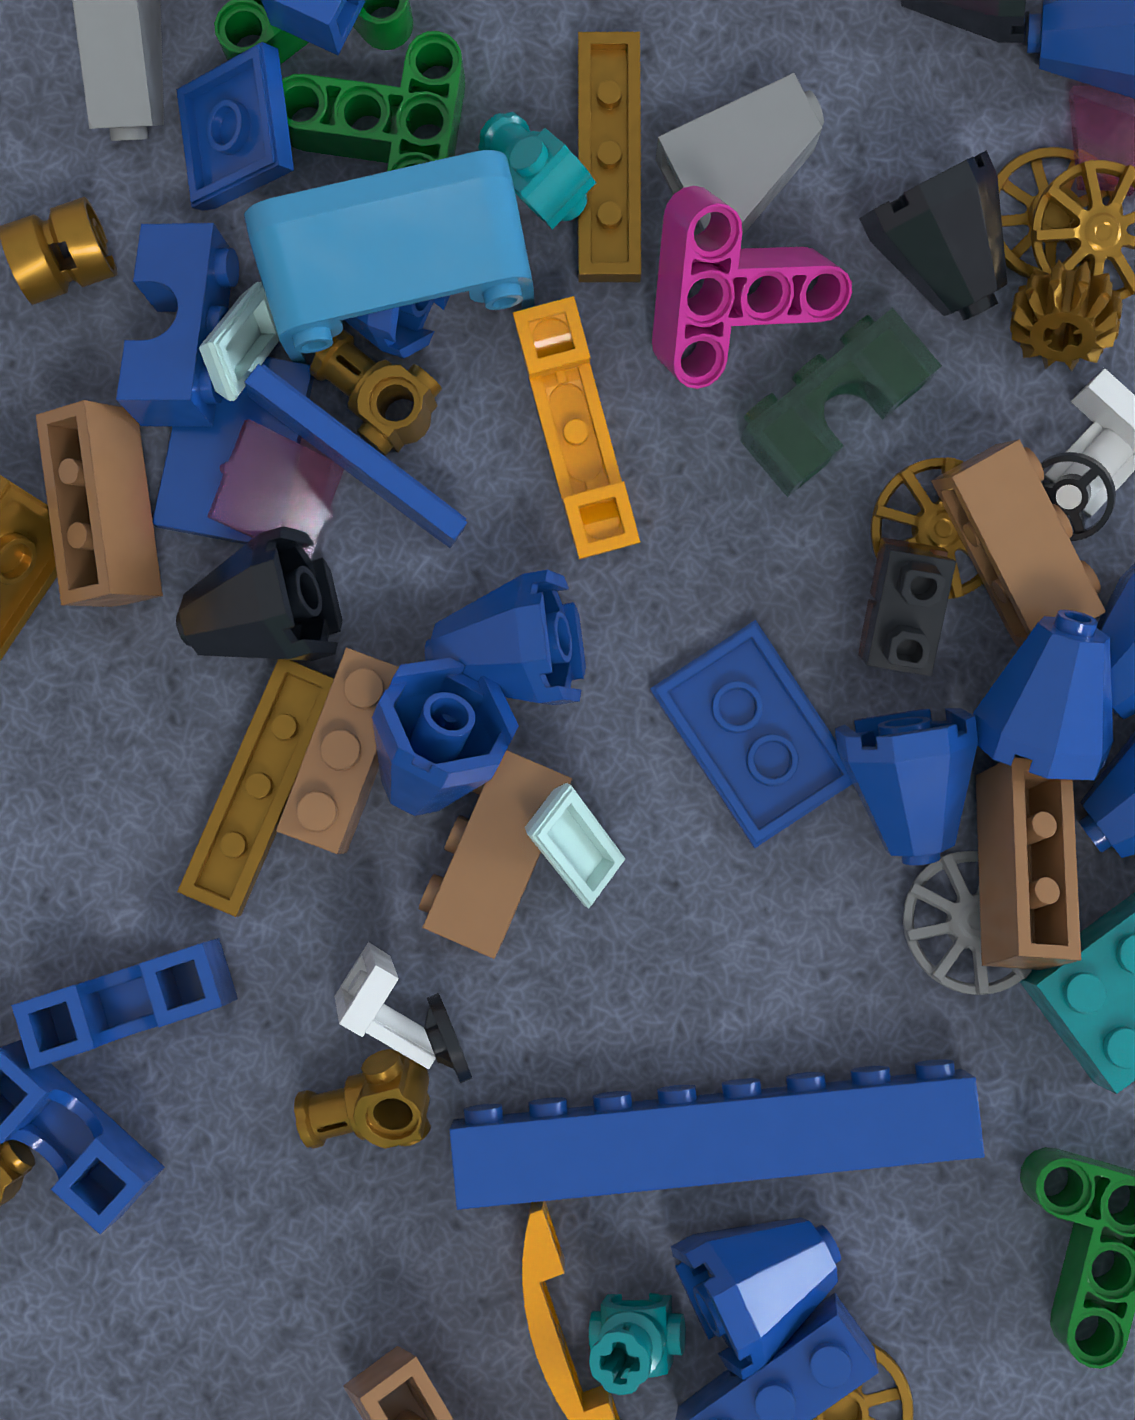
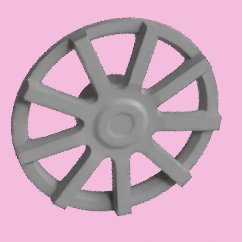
(961, 925)

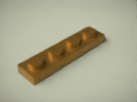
(612, 154)
(256, 789)

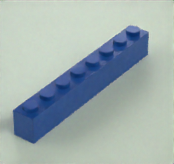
(715, 1136)

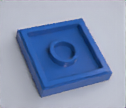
(235, 128)

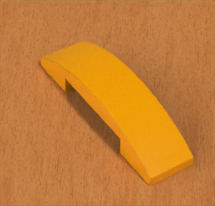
(575, 428)
(540, 1262)

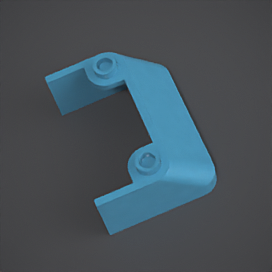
(389, 246)

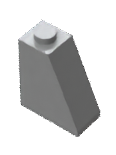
(121, 65)
(744, 148)

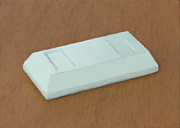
(239, 342)
(574, 843)

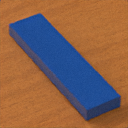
(354, 455)

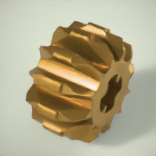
(1066, 315)

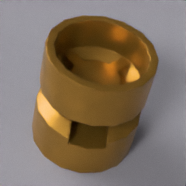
(37, 258)

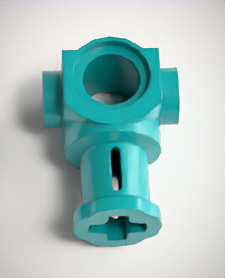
(541, 168)
(634, 1341)

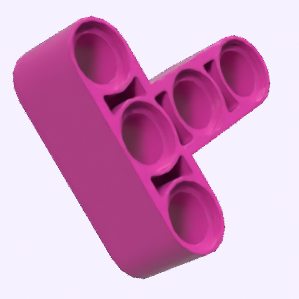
(727, 279)

